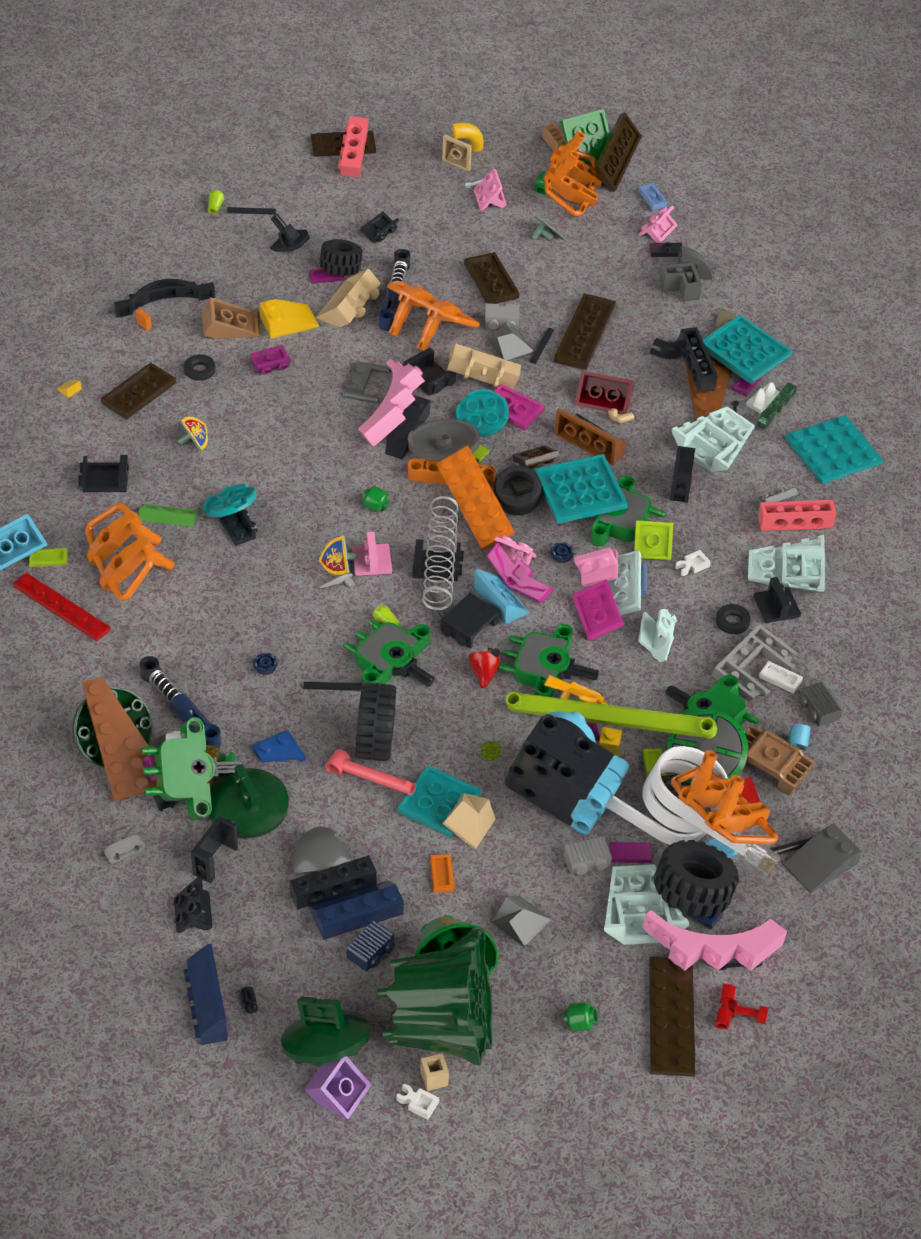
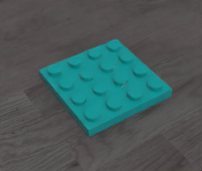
(746, 349)
(833, 449)
(581, 488)

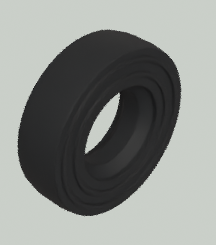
(202, 374)
(731, 628)

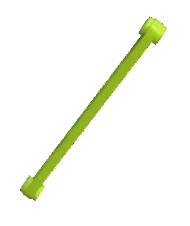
(614, 715)

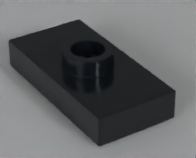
(664, 249)

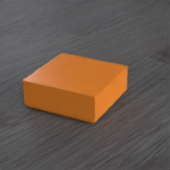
(143, 319)

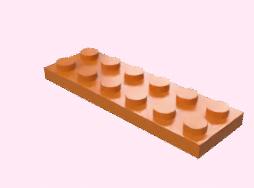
(475, 497)

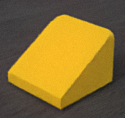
(70, 387)

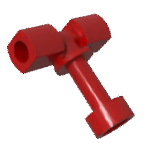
(730, 1008)

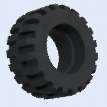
(375, 721)
(696, 878)

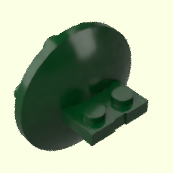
(84, 731)
(251, 800)
(324, 1032)

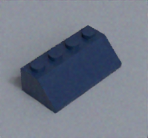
(357, 909)
(206, 997)

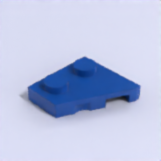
(278, 748)

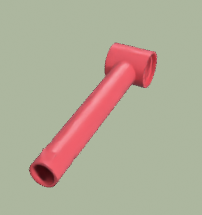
(341, 761)

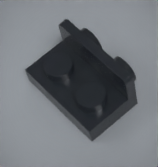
(239, 527)

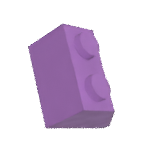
(338, 1087)

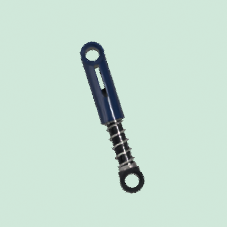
(401, 264)
(180, 703)

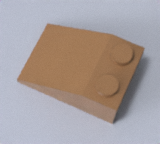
(228, 320)

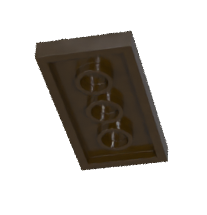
(330, 143)
(491, 278)
(138, 390)

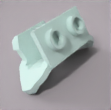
(651, 631)

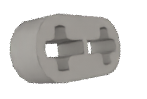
(124, 848)

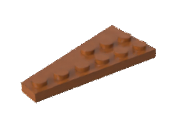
(117, 740)

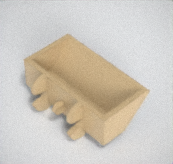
(350, 299)
(483, 366)

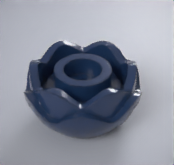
(562, 552)
(265, 663)

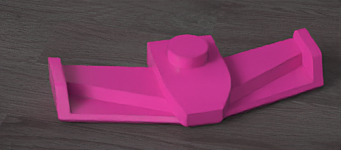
(517, 575)

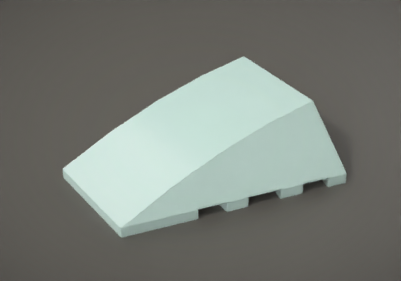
(715, 437)
(795, 564)
(630, 898)

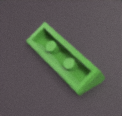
(167, 515)

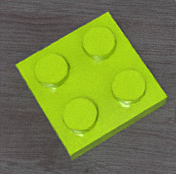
(654, 539)

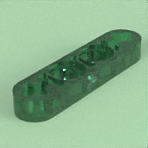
(776, 405)

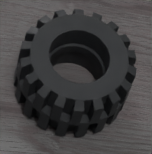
(341, 257)

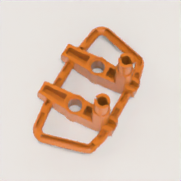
(570, 174)
(437, 311)
(130, 557)
(712, 791)

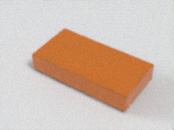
(442, 873)

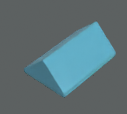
(19, 541)
(499, 596)

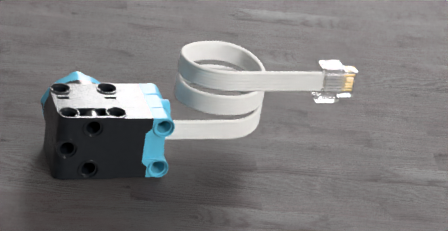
(577, 780)

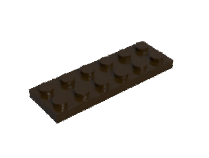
(617, 152)
(585, 331)
(671, 1018)

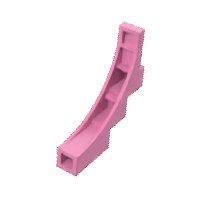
(399, 397)
(717, 950)

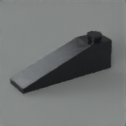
(415, 415)

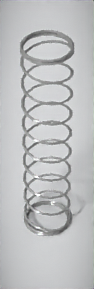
(427, 589)

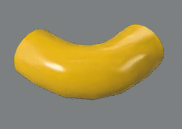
(468, 132)

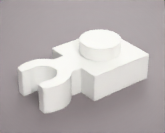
(696, 562)
(420, 1103)

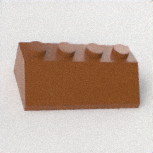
(588, 436)

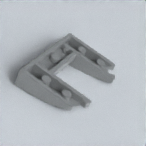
(757, 642)

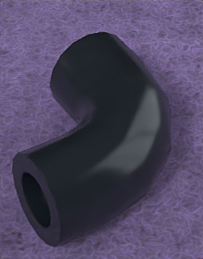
(665, 349)

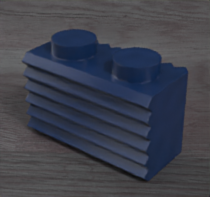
(370, 946)

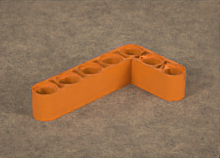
(428, 471)

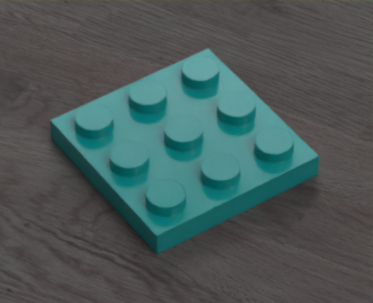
(435, 798)

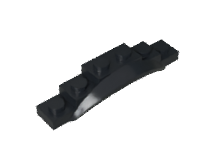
(161, 290)

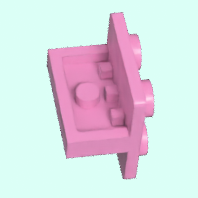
(490, 191)
(659, 225)
(516, 551)
(372, 557)
(597, 566)

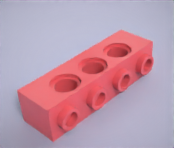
(354, 146)
(796, 515)

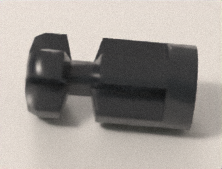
(249, 999)

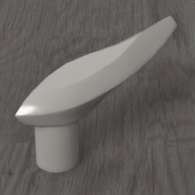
(346, 578)

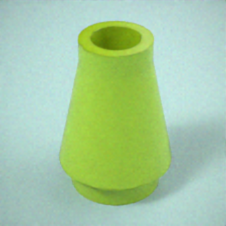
(216, 199)
(383, 614)

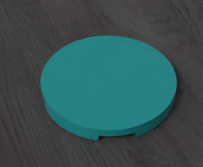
(484, 411)
(230, 500)

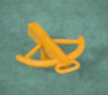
(582, 692)

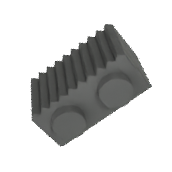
(820, 704)

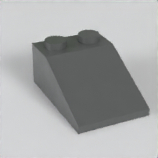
(823, 858)

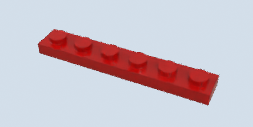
(61, 606)

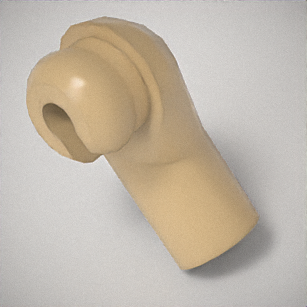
(614, 416)

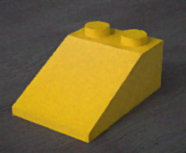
(286, 317)

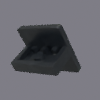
(777, 602)
(193, 907)

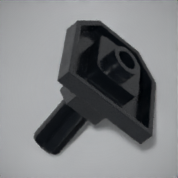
(289, 237)

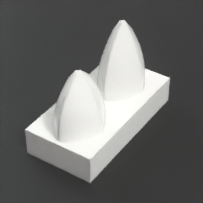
(762, 398)

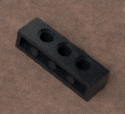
(697, 360)
(333, 882)

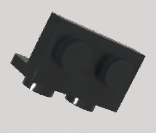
(379, 227)

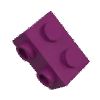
(269, 359)

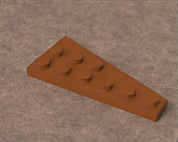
(709, 401)

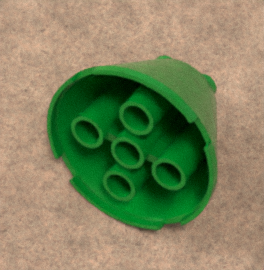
(446, 931)

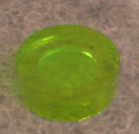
(490, 750)

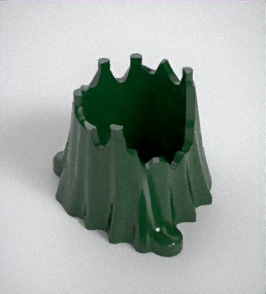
(443, 1000)

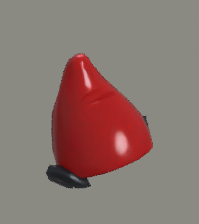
(485, 665)

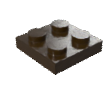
(535, 456)

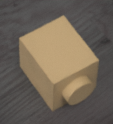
(434, 1072)

